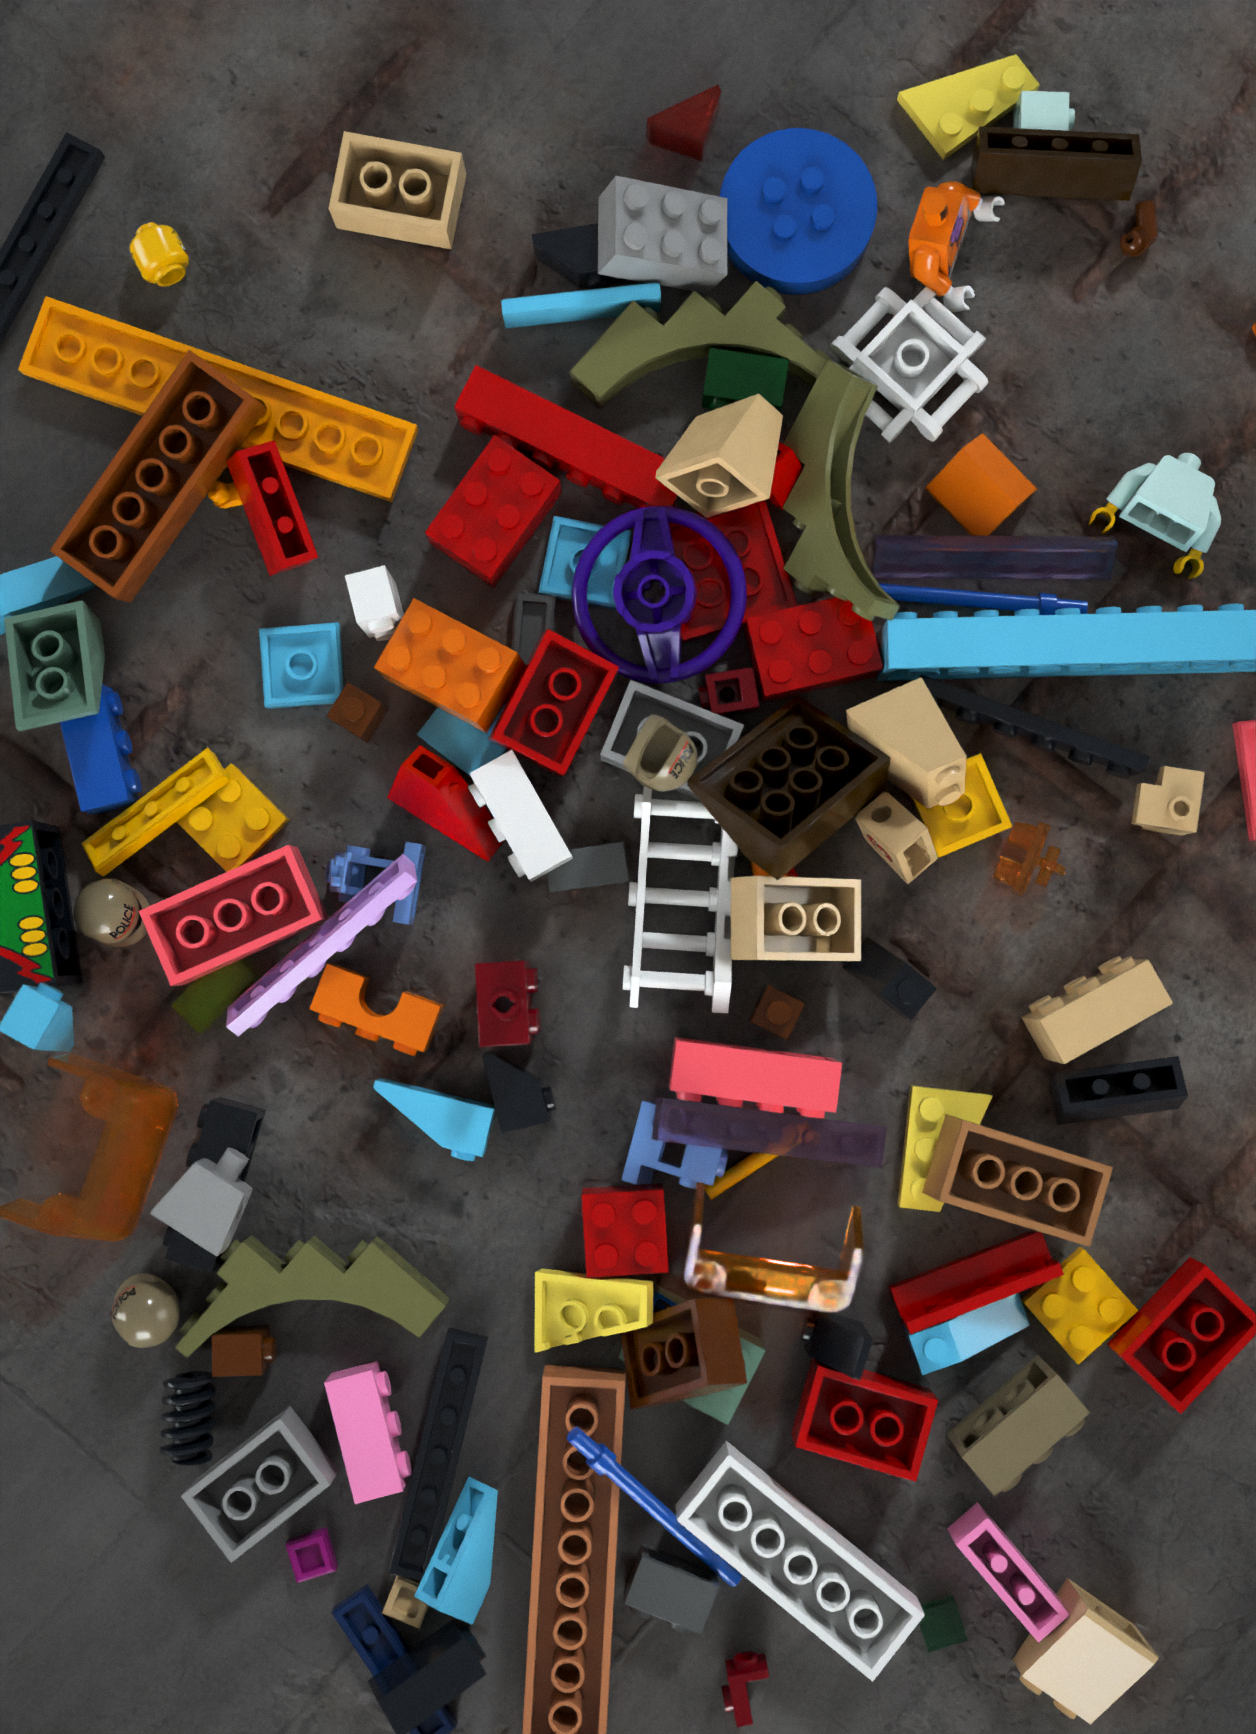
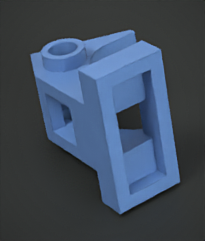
(348, 872)
(645, 1155)

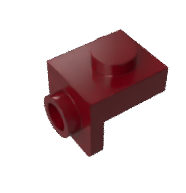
(741, 1669)

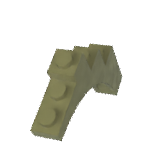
(641, 344)
(820, 501)
(258, 1278)

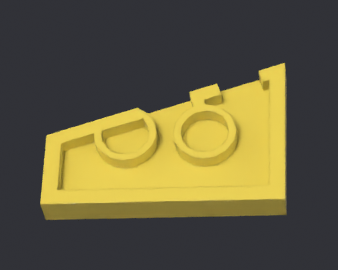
(956, 105)
(923, 1125)
(584, 1308)

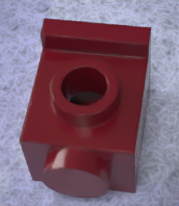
(739, 682)

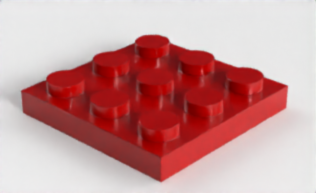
(762, 561)

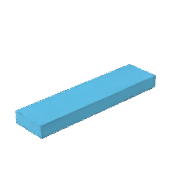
(578, 305)

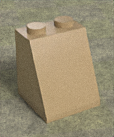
(725, 457)
(917, 739)
(1086, 1657)

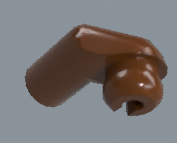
(1144, 232)

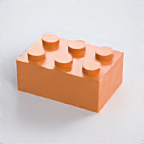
(450, 665)

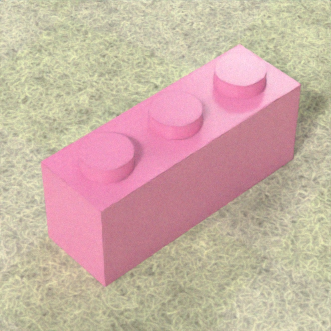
(368, 1431)
(1008, 1572)

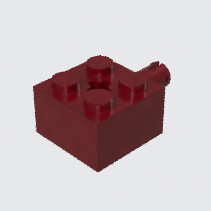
(506, 1003)

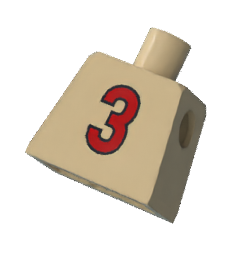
(897, 836)

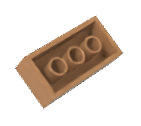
(1017, 1180)

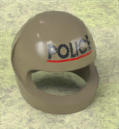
(661, 755)
(109, 912)
(145, 1311)

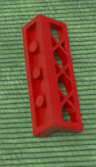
(974, 1281)

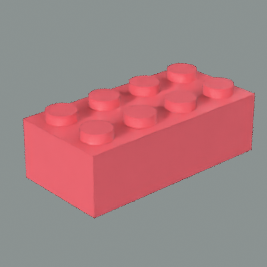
(234, 915)
(754, 1075)

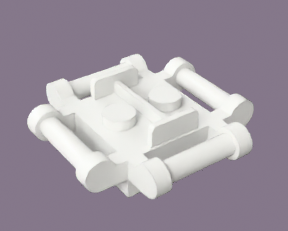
(913, 360)

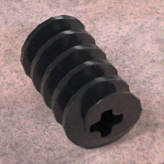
(189, 1418)

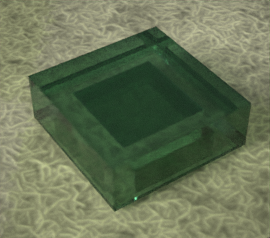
(941, 1624)

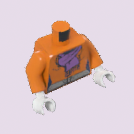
(940, 234)

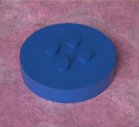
(798, 210)

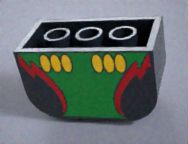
(35, 909)

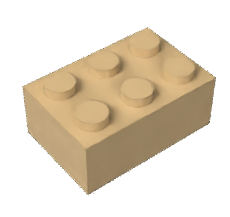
(397, 190)
(795, 919)
(1095, 1008)

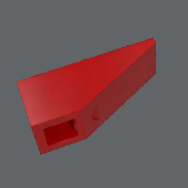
(442, 799)

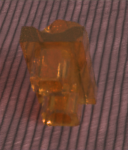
(1032, 840)

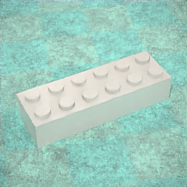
(799, 1561)

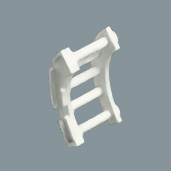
(718, 900)

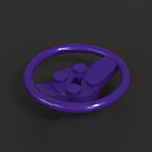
(658, 623)

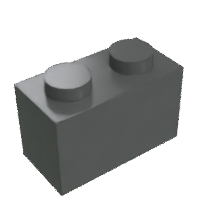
(670, 1590)

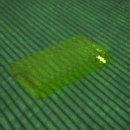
(213, 994)

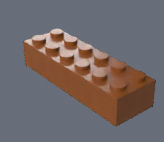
(158, 478)

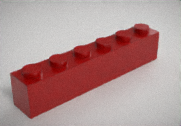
(562, 441)

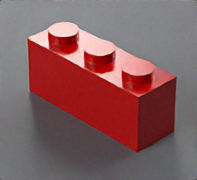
(271, 508)

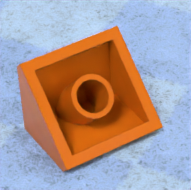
(980, 487)

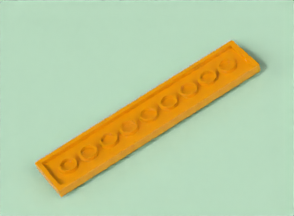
(309, 426)

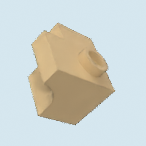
(1171, 803)

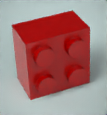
(624, 1230)

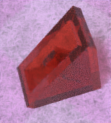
(686, 125)

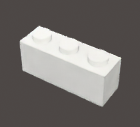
(519, 817)

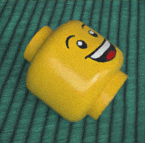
(159, 254)

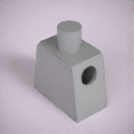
(207, 1201)

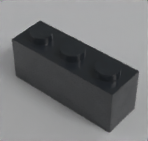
(1118, 1090)

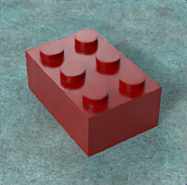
(494, 511)
(811, 648)
(553, 703)
(1185, 1334)
(865, 1421)

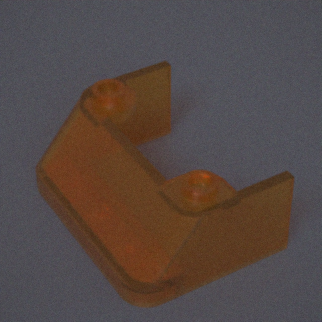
(124, 1162)
(771, 1279)

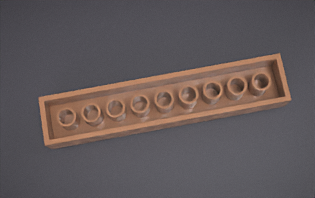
(573, 1555)

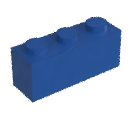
(100, 758)

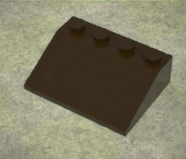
(790, 785)

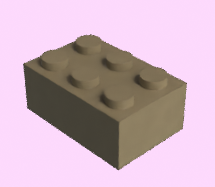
(1018, 1425)

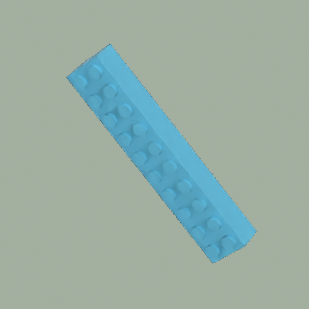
(1068, 643)

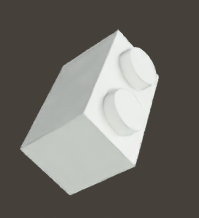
(375, 602)

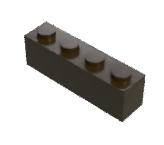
(1055, 163)

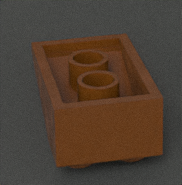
(684, 1353)

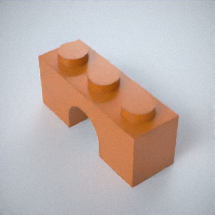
(342, 999)

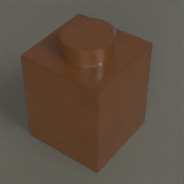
(357, 712)
(776, 1011)
(242, 1350)

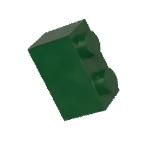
(740, 375)

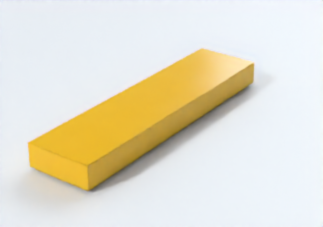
(155, 812)

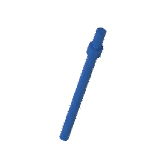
(1045, 602)
(604, 1461)

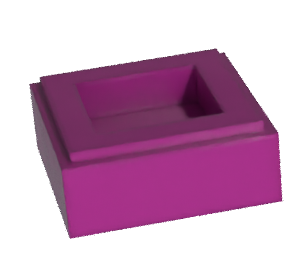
(311, 1555)

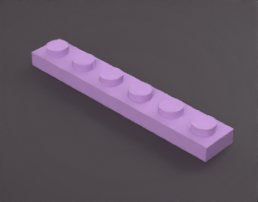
(332, 936)

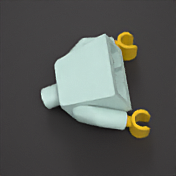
(1170, 503)

